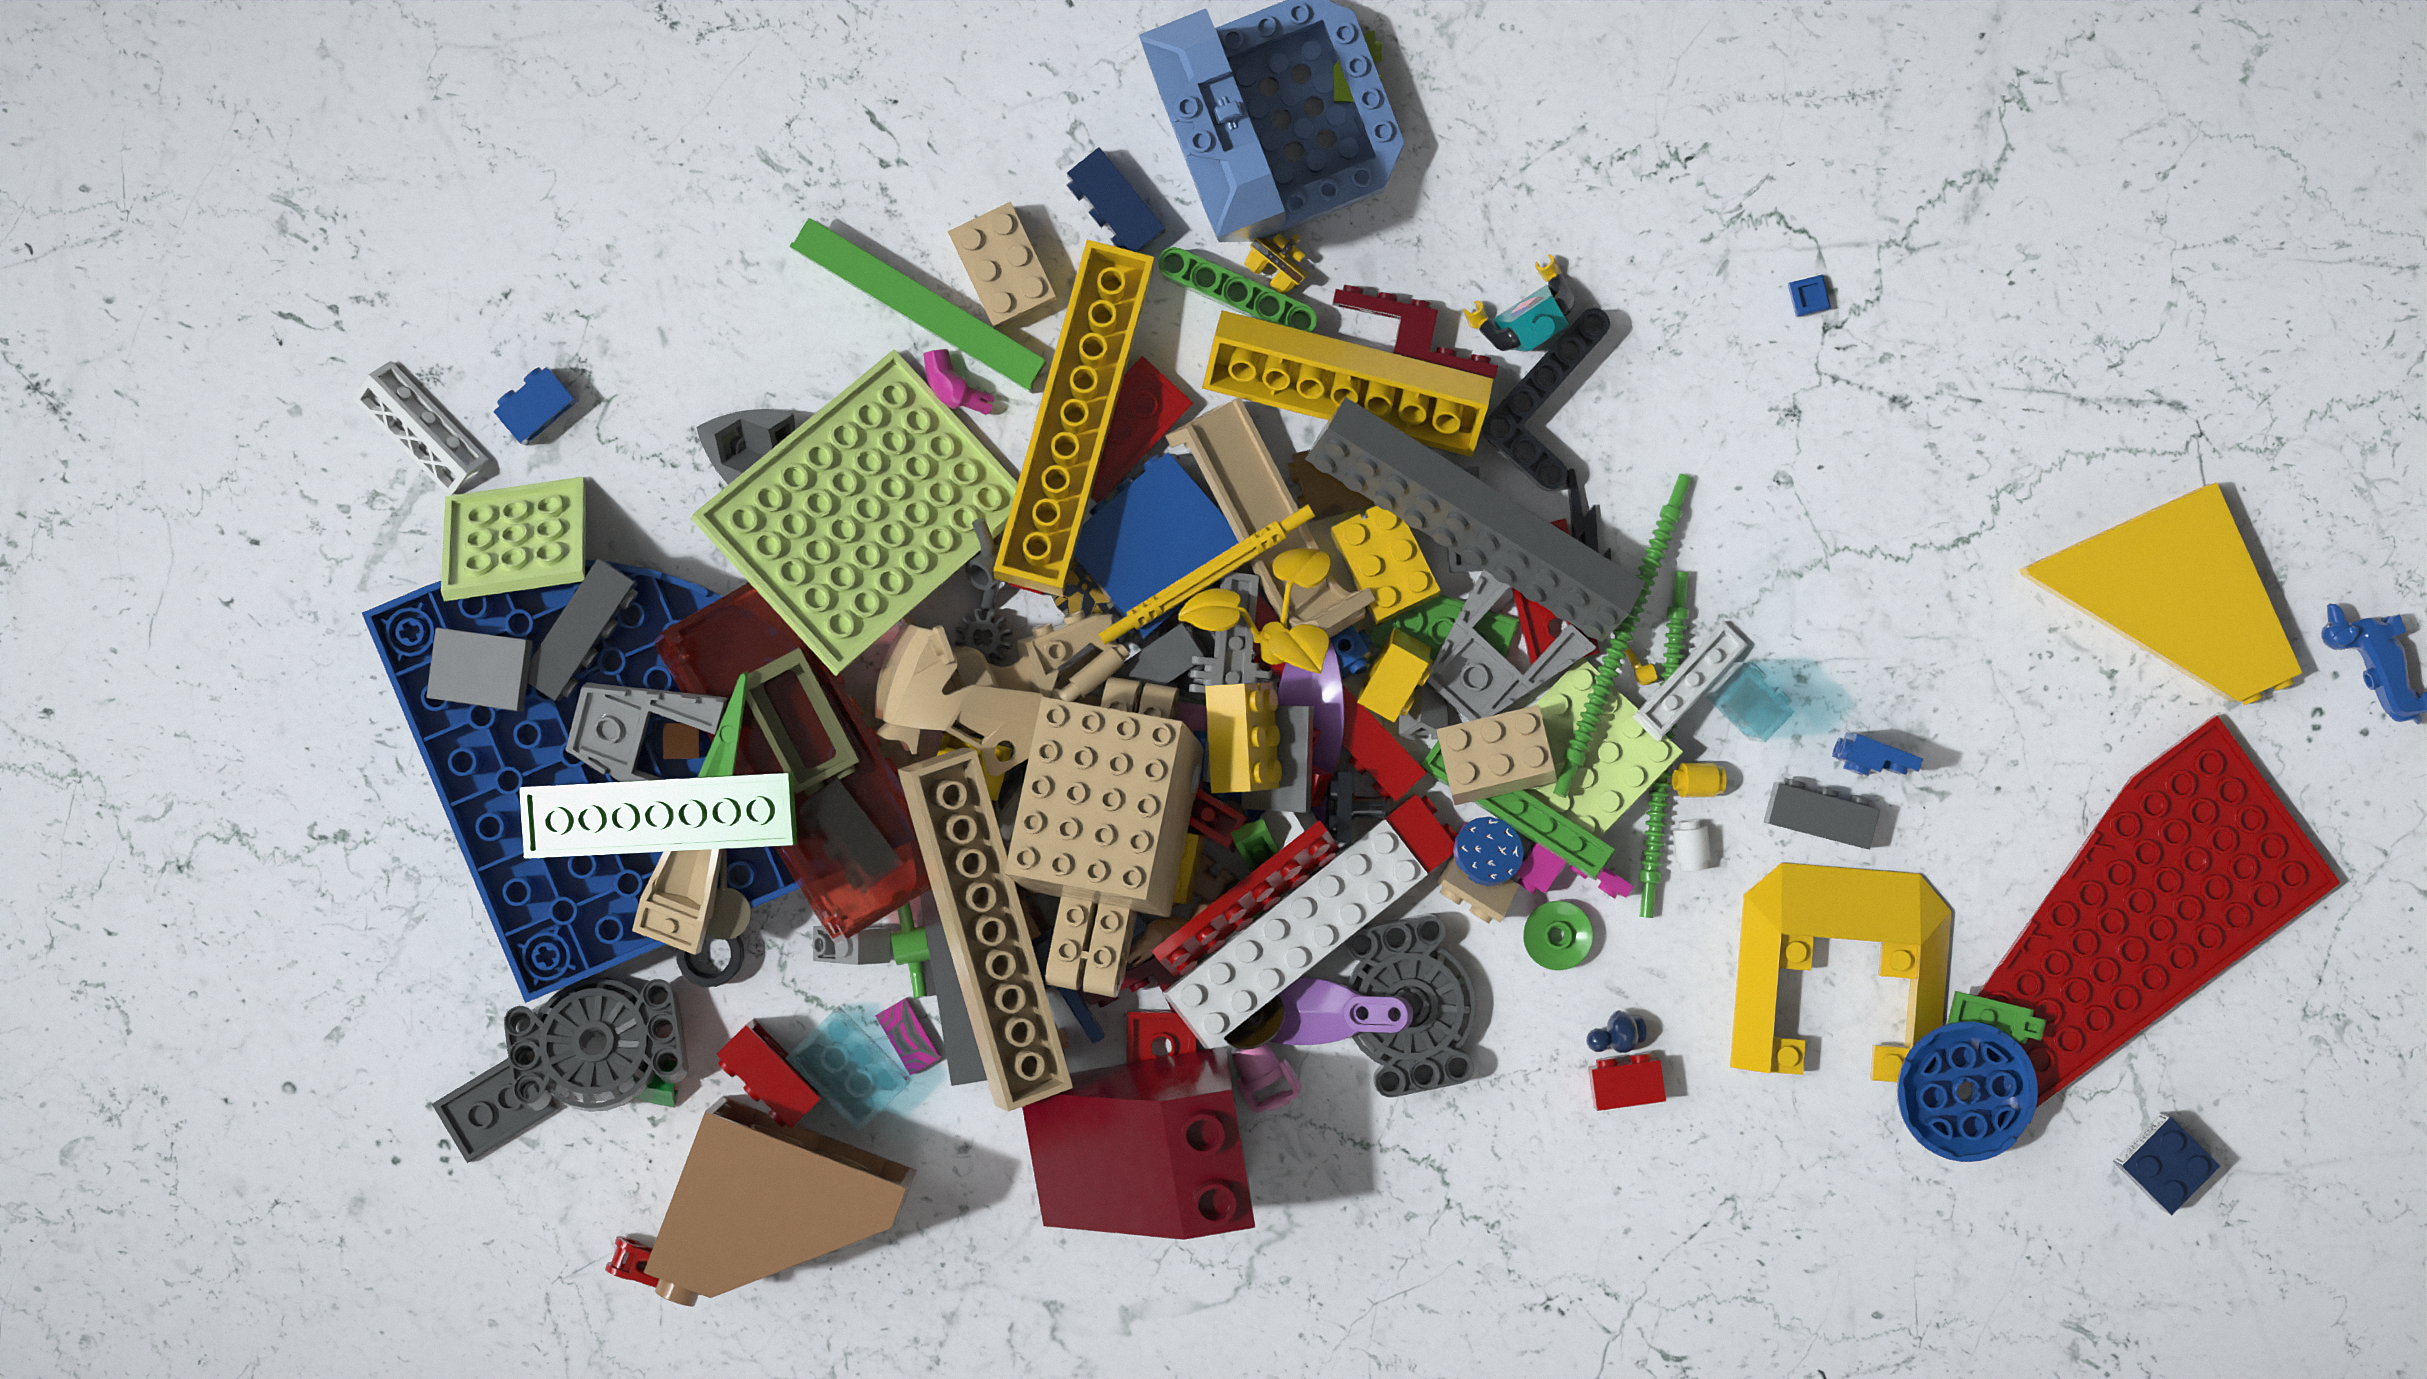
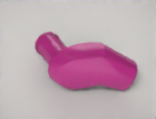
(950, 386)

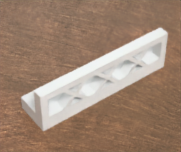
(422, 423)

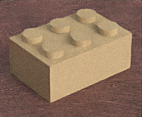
(1002, 265)
(1496, 755)

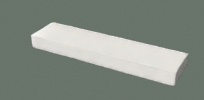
(1690, 680)

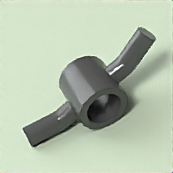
(981, 567)

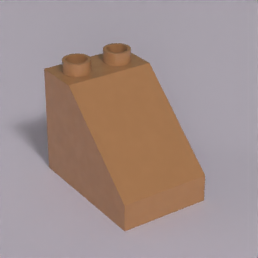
(766, 1201)

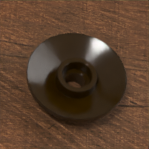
(1269, 1022)

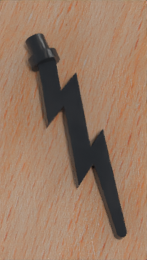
(1582, 524)

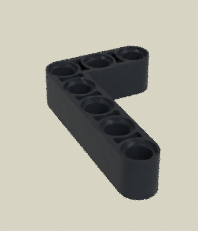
(1539, 393)

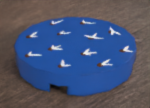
(1488, 851)

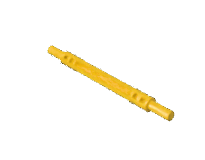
(1206, 575)

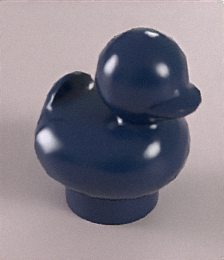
(1621, 1033)

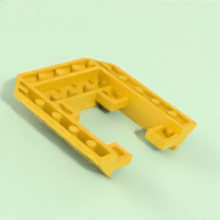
(1840, 903)

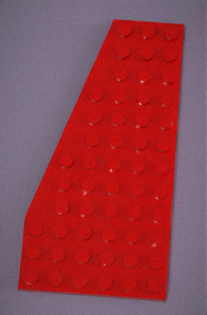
(2157, 902)

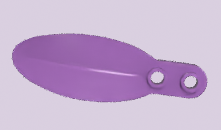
(1327, 696)
(1329, 1012)

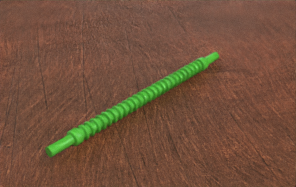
(1575, 755)
(1650, 875)

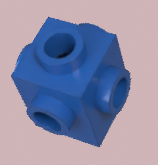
(1353, 651)

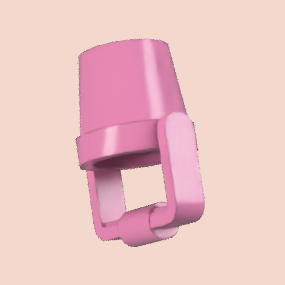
(1258, 1070)

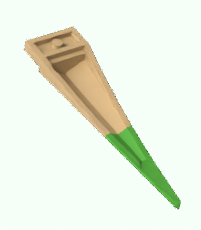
(685, 882)

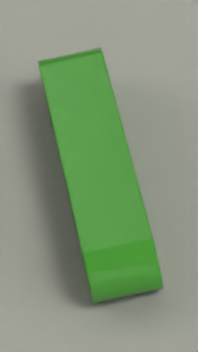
(1224, 280)

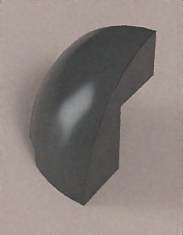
(743, 438)

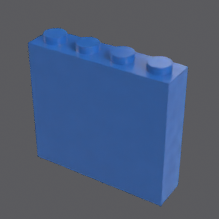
(1151, 537)

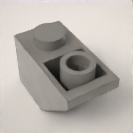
(865, 947)

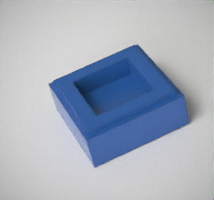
(1809, 295)

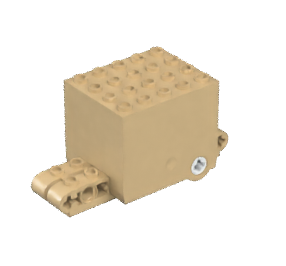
(1105, 823)

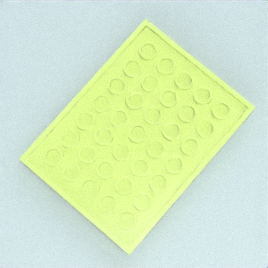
(860, 511)

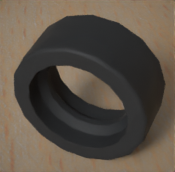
(712, 980)

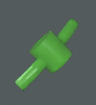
(911, 948)

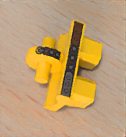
(1266, 252)

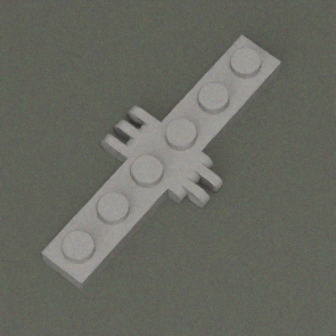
(1232, 649)

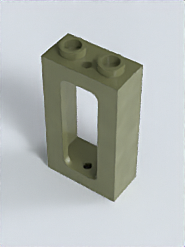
(846, 754)

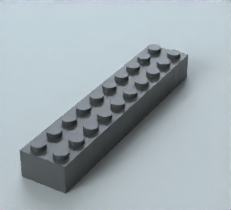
(1475, 520)

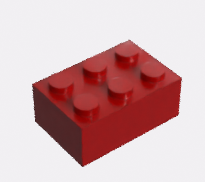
(767, 1074)

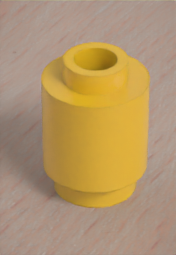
(1699, 780)

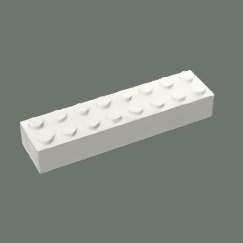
(1294, 934)

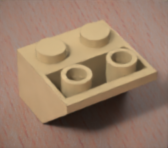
(1486, 901)

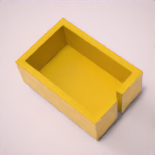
(1387, 560)
(1243, 737)

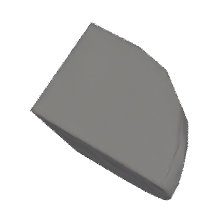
(1425, 714)

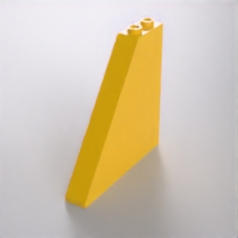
(2181, 592)

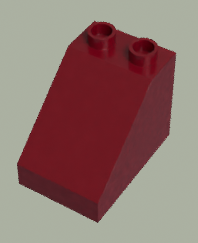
(1143, 1150)

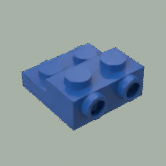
(1867, 755)

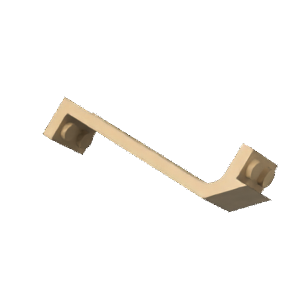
(1252, 498)

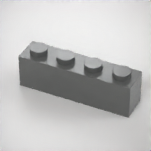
(580, 629)

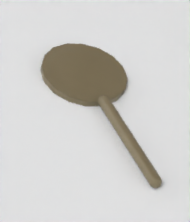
(730, 910)

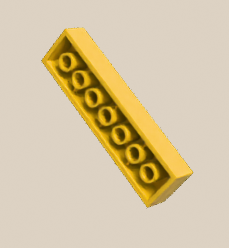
(1317, 372)

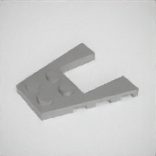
(1477, 675)
(614, 721)

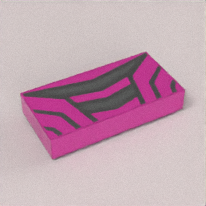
(908, 1036)

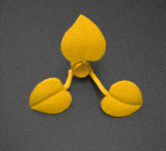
(1302, 645)

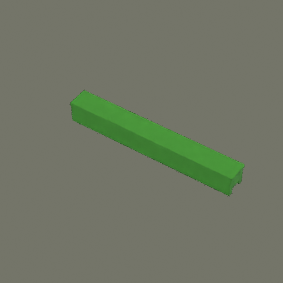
(918, 304)

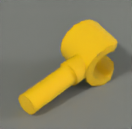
(1643, 674)

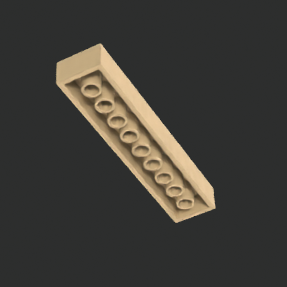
(985, 928)

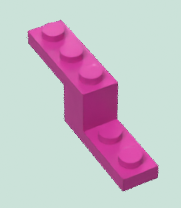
(1542, 867)

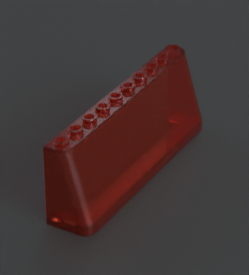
(742, 635)

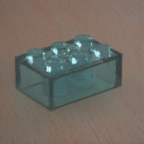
(1749, 701)
(848, 1069)

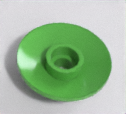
(1575, 941)

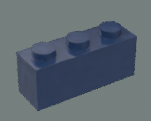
(1114, 202)

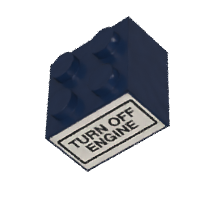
(2166, 1163)

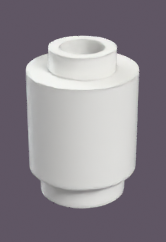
(1692, 845)

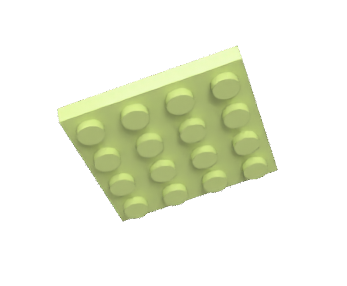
(514, 539)
(1620, 758)

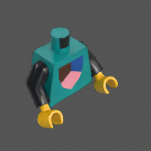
(1531, 319)

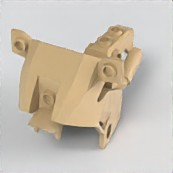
(936, 686)

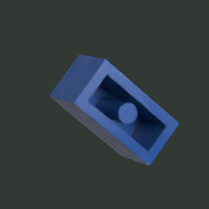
(534, 405)

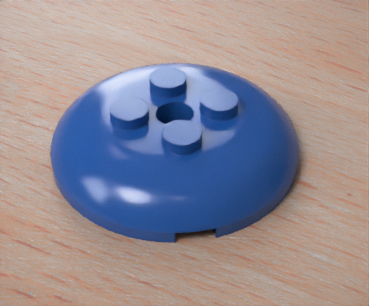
(2000, 1098)

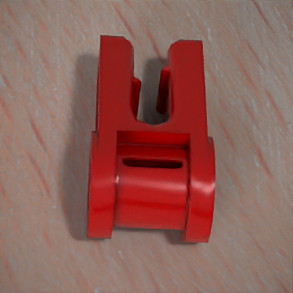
(631, 1269)

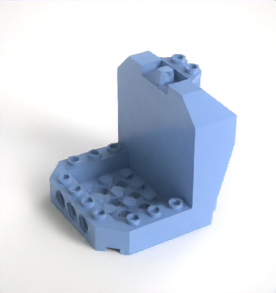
(1226, 127)

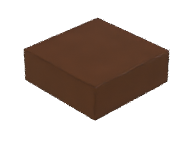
(680, 741)

